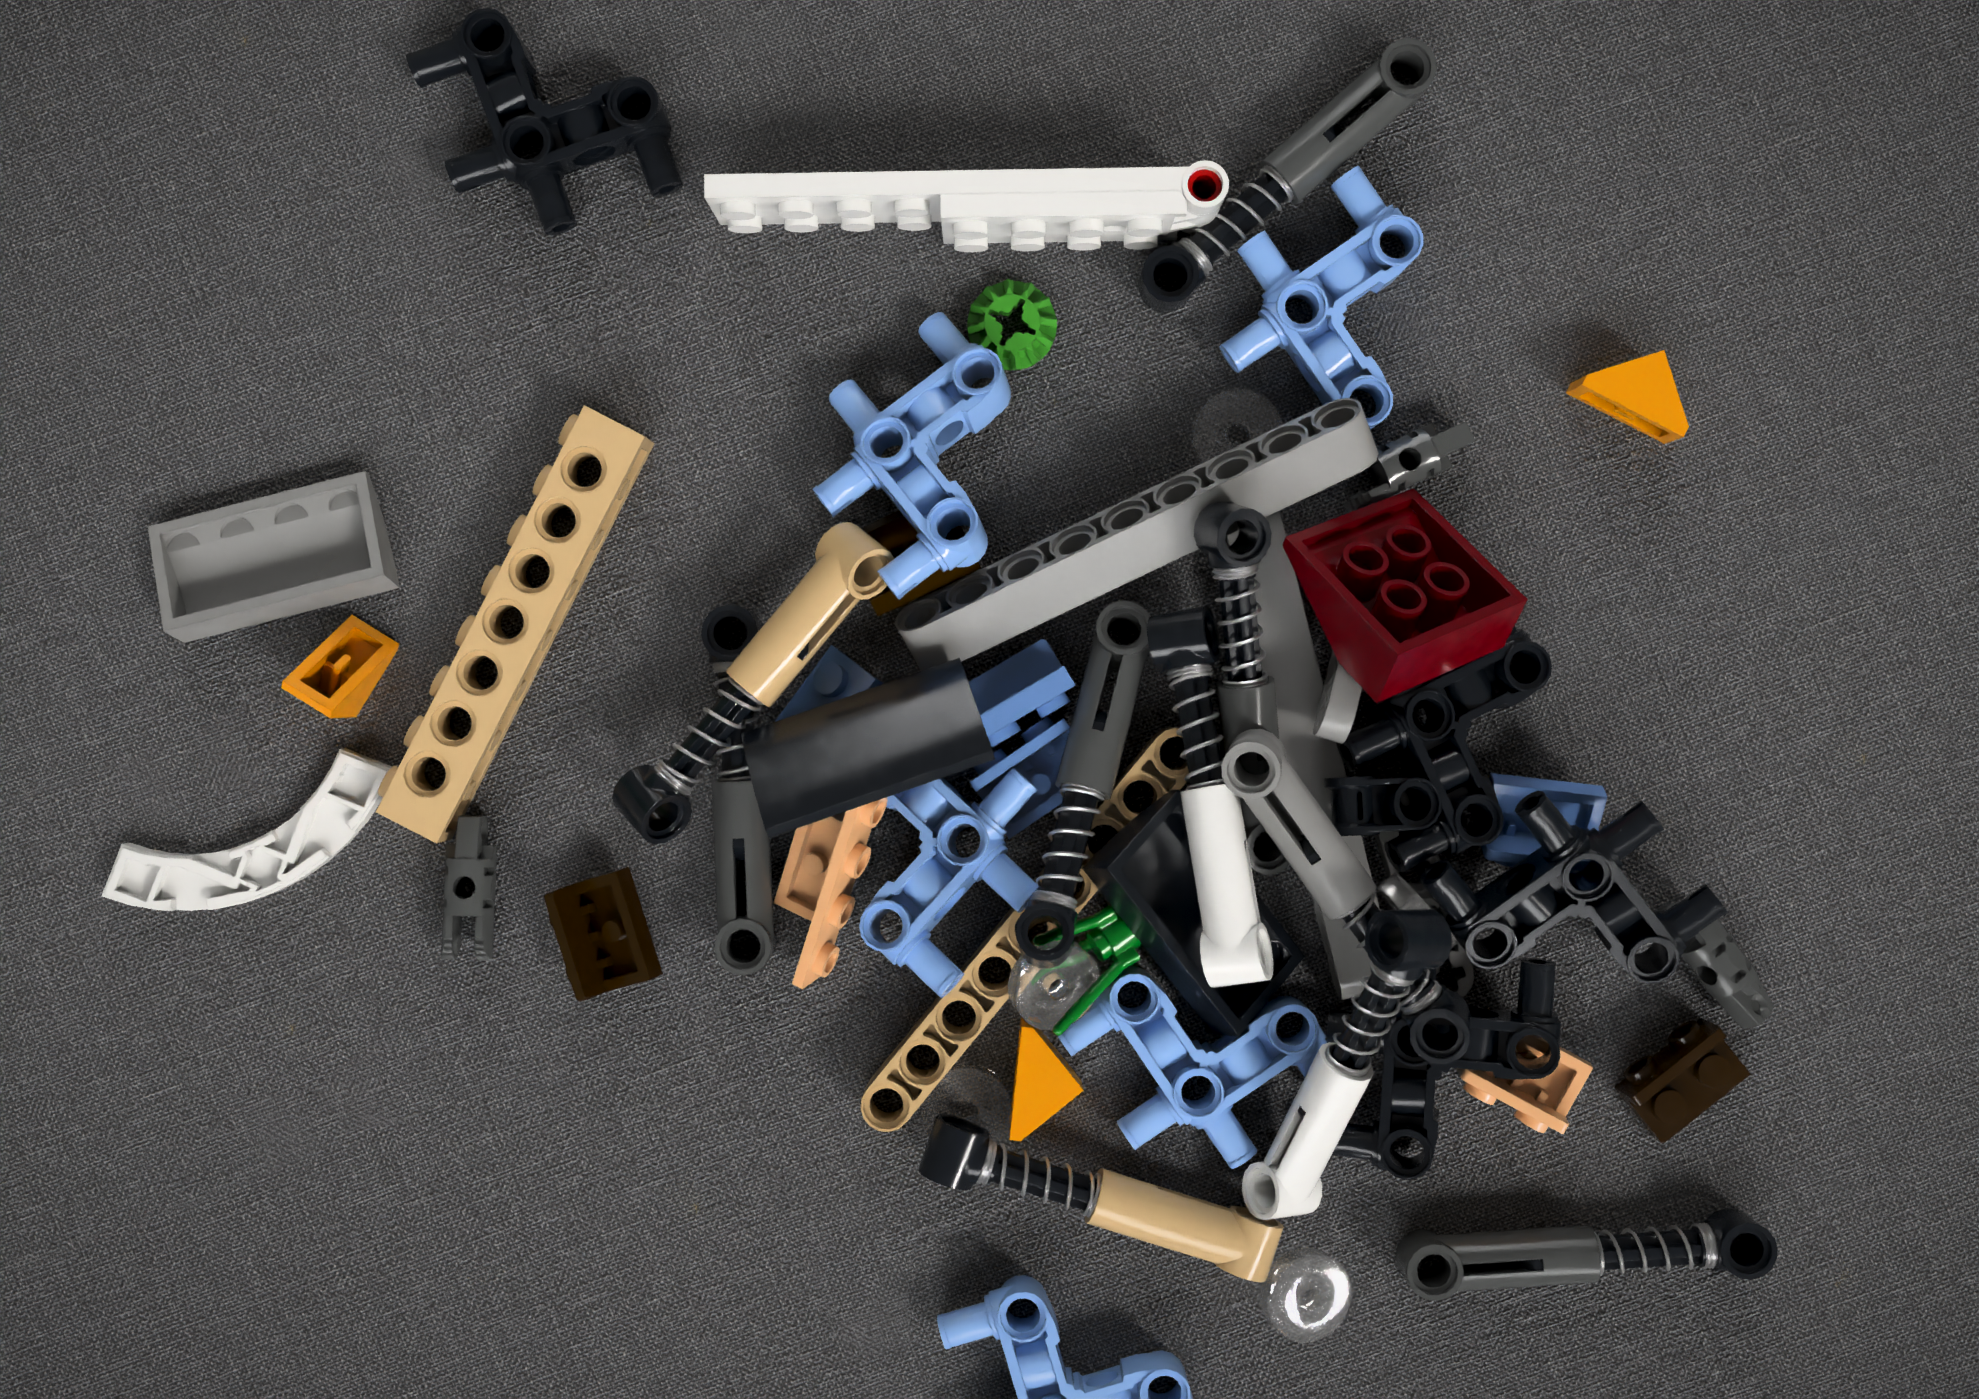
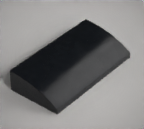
(865, 747)
(1153, 889)

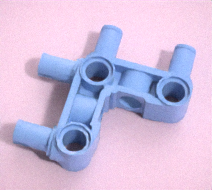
(1323, 346)
(925, 425)
(942, 876)
(1231, 1063)
(1035, 1355)

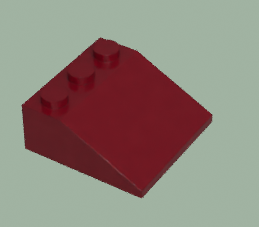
(1402, 593)

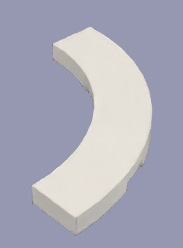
(261, 866)

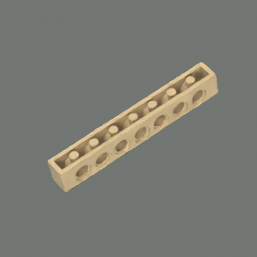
(404, 789)

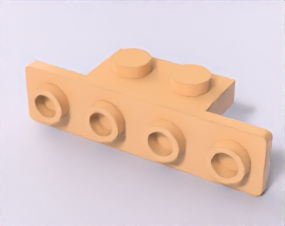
(820, 879)

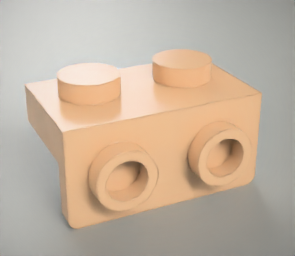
(1538, 1101)

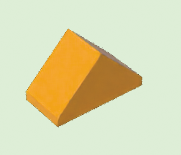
(1638, 395)
(342, 669)
(1041, 1082)

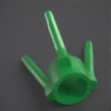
(1108, 939)

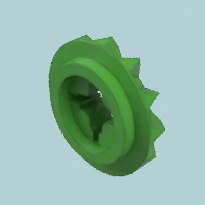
(1037, 314)

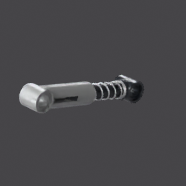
(1336, 879)

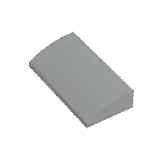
(271, 557)

